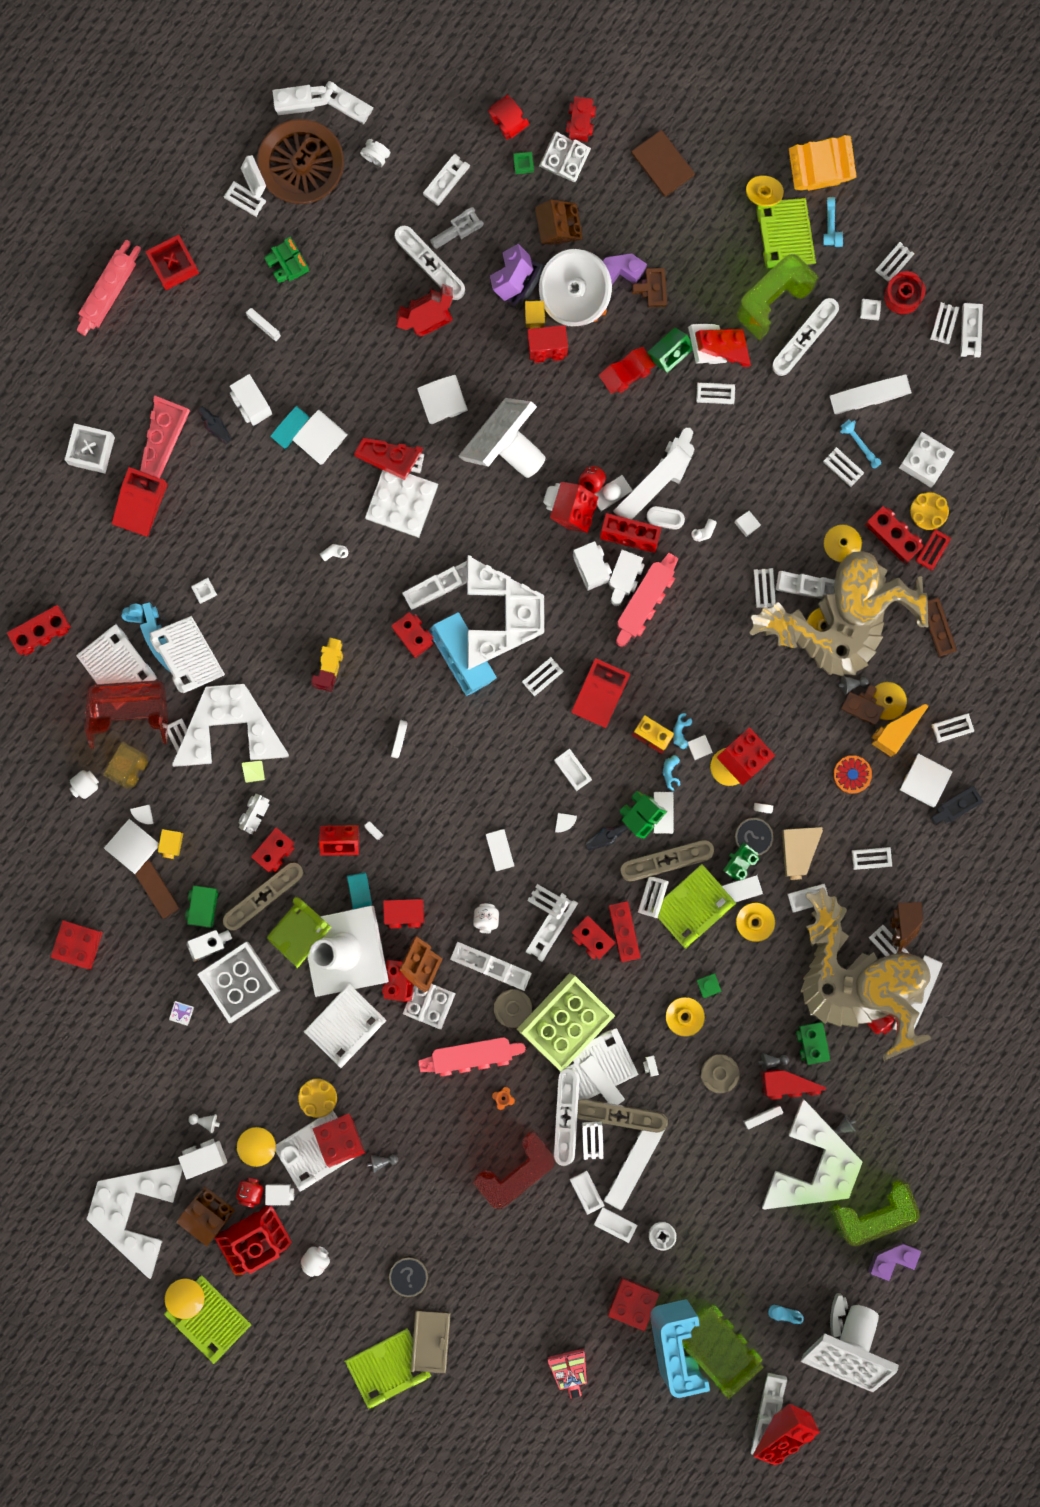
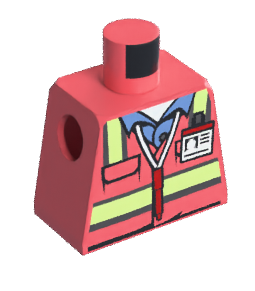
(569, 1371)

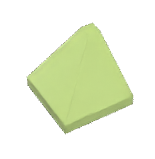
(253, 771)

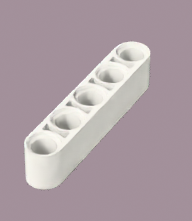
(653, 483)
(632, 1168)

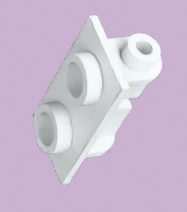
(256, 807)

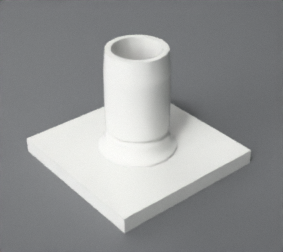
(502, 437)
(348, 953)
(850, 1355)

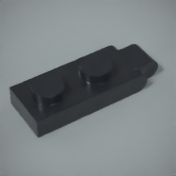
(529, 284)

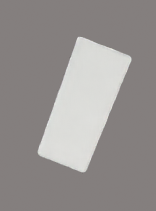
(602, 1081)

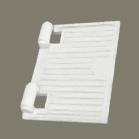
(187, 654)
(112, 661)
(344, 1025)
(612, 1059)
(312, 1158)

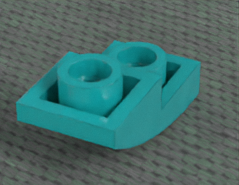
(290, 427)
(359, 890)

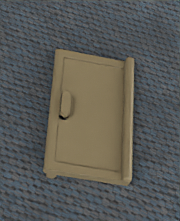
(428, 1348)

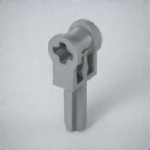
(461, 226)

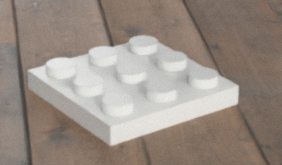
(402, 503)

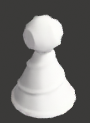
(207, 1122)

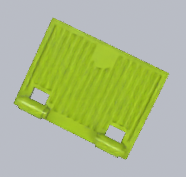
(786, 231)
(694, 906)
(298, 932)
(214, 1323)
(385, 1368)

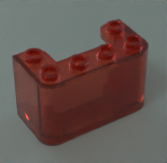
(503, 1192)

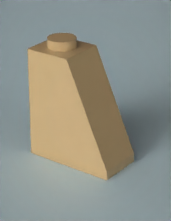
(799, 850)

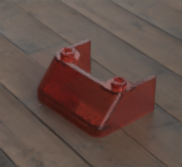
(125, 702)

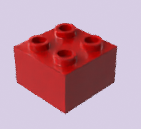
(172, 262)
(547, 343)
(574, 507)
(745, 756)
(404, 912)
(76, 944)
(338, 1140)
(633, 1303)

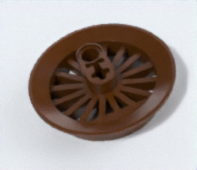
(284, 189)

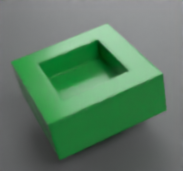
(523, 163)
(708, 985)

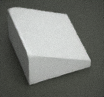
(747, 523)

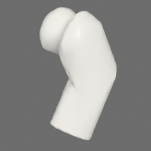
(704, 533)
(334, 550)

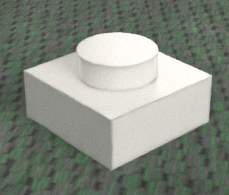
(650, 1066)

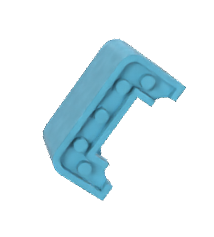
(670, 1325)

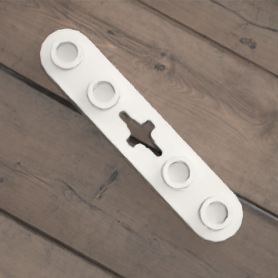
(416, 249)
(817, 323)
(567, 1097)

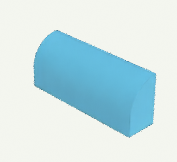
(451, 640)

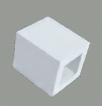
(279, 1194)

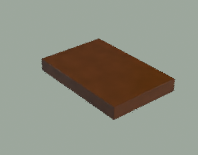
(663, 163)

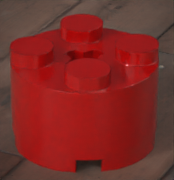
(509, 117)
(913, 288)

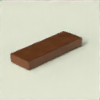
(939, 628)
(156, 890)

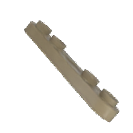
(685, 855)
(248, 909)
(638, 1118)

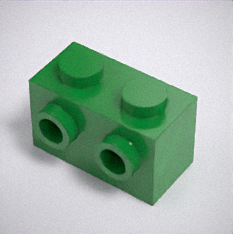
(670, 350)
(202, 906)
(813, 1043)

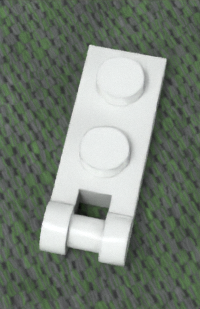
(347, 103)
(445, 180)
(971, 329)

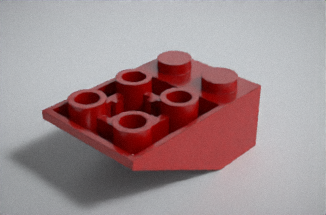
(139, 501)
(600, 693)
(780, 1082)
(785, 1434)

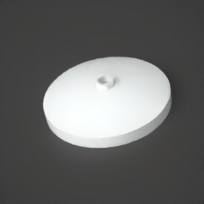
(560, 283)

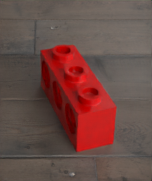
(630, 533)
(883, 533)
(29, 629)
(624, 932)

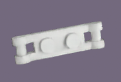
(550, 930)

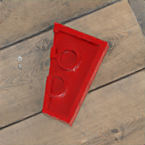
(724, 343)
(391, 458)

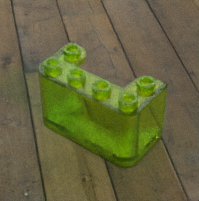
(788, 274)
(862, 1229)
(722, 1351)

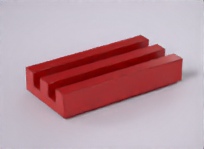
(925, 563)

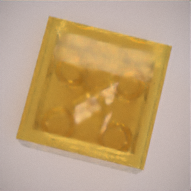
(126, 766)

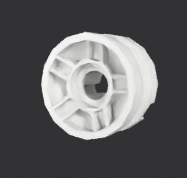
(375, 152)
(656, 1230)

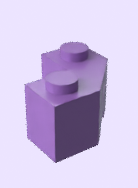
(625, 265)
(509, 280)
(885, 1260)

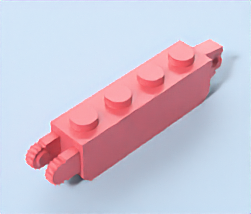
(107, 288)
(645, 598)
(471, 1055)

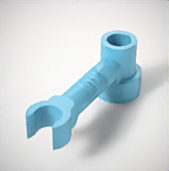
(832, 237)

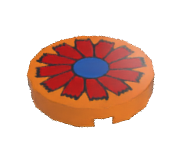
(852, 774)

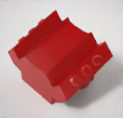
(427, 312)
(253, 1241)

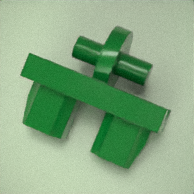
(740, 862)

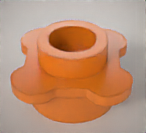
(505, 1092)

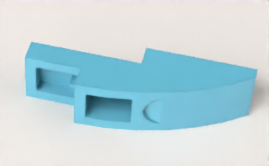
(151, 614)

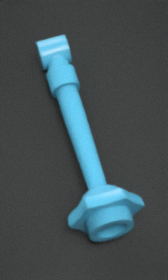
(848, 427)

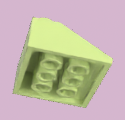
(566, 1022)

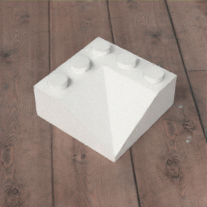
(238, 982)

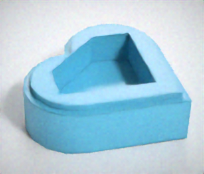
(134, 613)

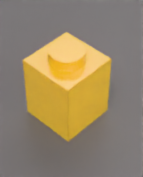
(534, 314)
(170, 843)

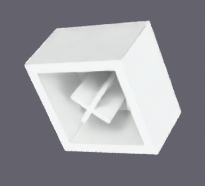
(249, 397)
(89, 448)
(926, 459)
(591, 565)
(201, 1160)

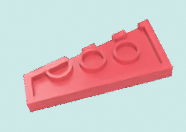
(164, 430)

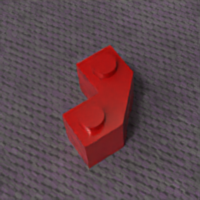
(623, 373)

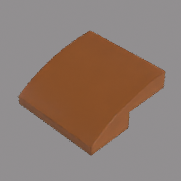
(420, 964)

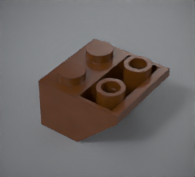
(558, 222)
(906, 924)
(205, 1216)

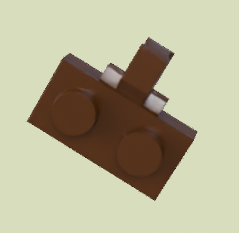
(653, 287)
(864, 706)

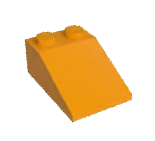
(893, 735)

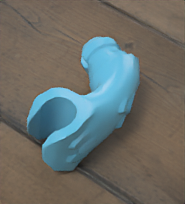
(678, 737)
(669, 765)
(781, 1313)

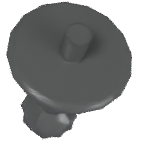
(848, 684)
(770, 1061)
(845, 1126)
(379, 1162)

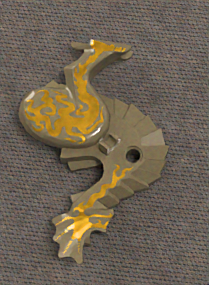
(851, 616)
(868, 987)

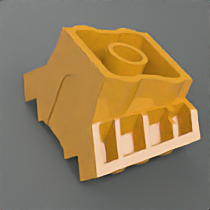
(822, 163)

